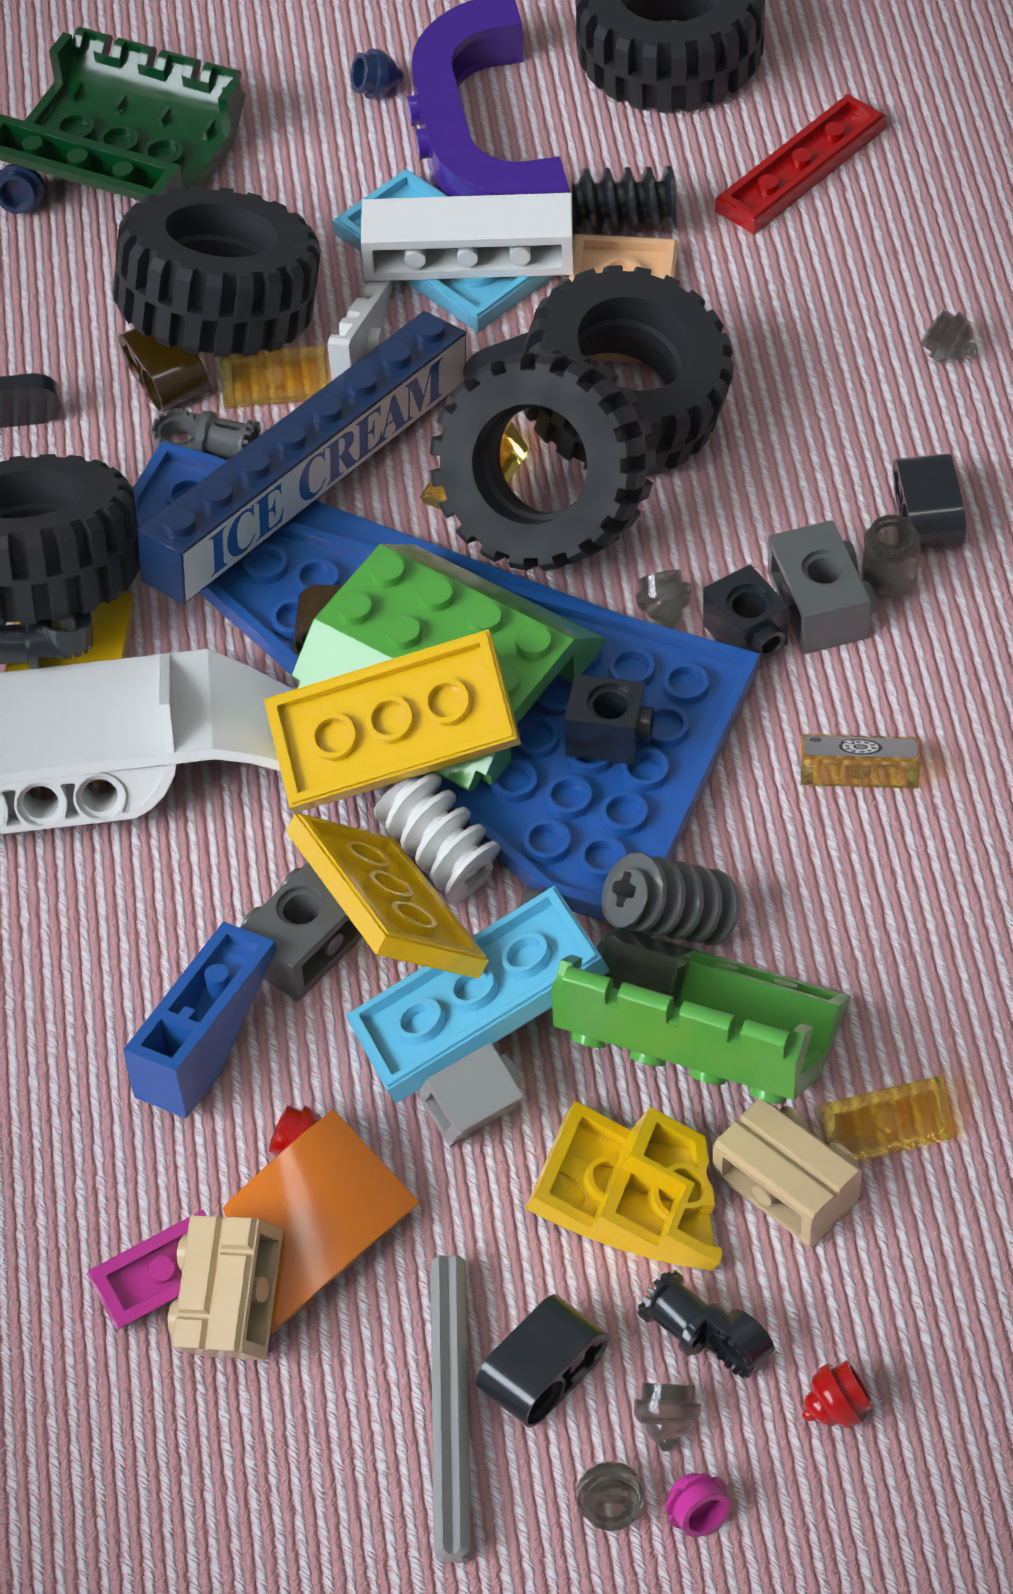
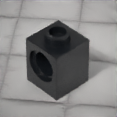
(746, 612)
(607, 719)

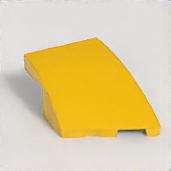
(631, 1187)

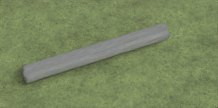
(450, 1410)

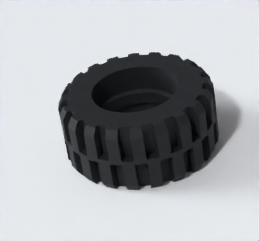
(669, 61)
(216, 271)
(654, 324)
(474, 475)
(64, 537)

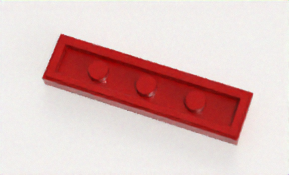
(800, 164)

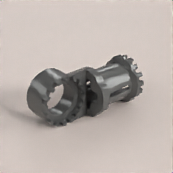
(207, 432)

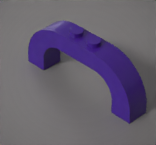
(448, 52)

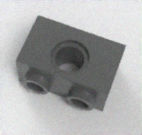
(821, 586)
(307, 949)

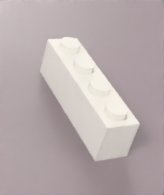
(467, 237)

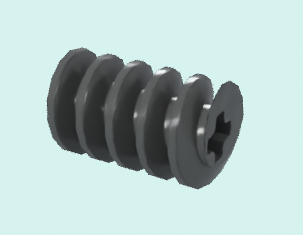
(671, 899)

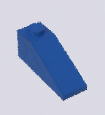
(197, 1021)

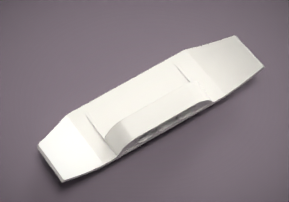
(123, 726)

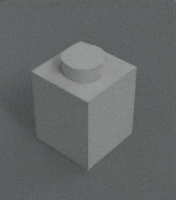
(472, 1093)

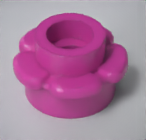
(698, 1504)

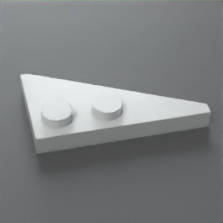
(361, 327)

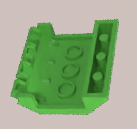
(416, 600)
(727, 1026)

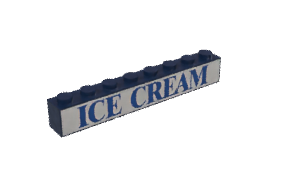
(300, 458)

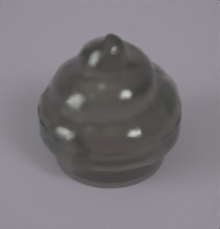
(949, 338)
(664, 596)
(667, 1412)
(610, 1495)

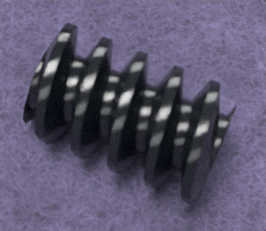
(624, 200)

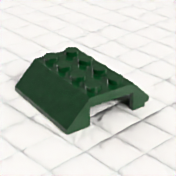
(123, 121)

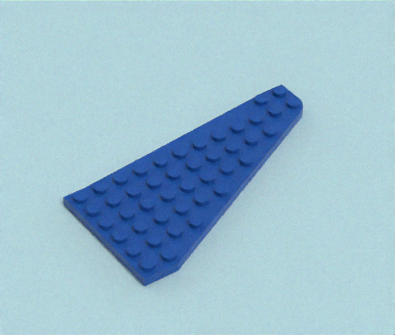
(548, 811)

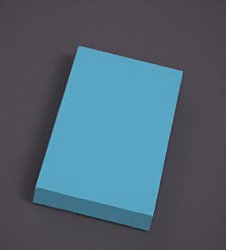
(470, 300)
(446, 1016)

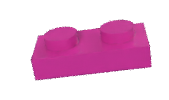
(141, 1276)

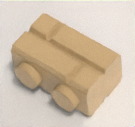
(788, 1170)
(226, 1287)

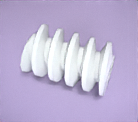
(438, 836)

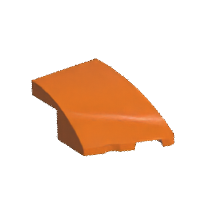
(329, 1201)

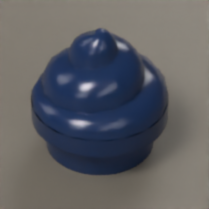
(374, 73)
(20, 189)

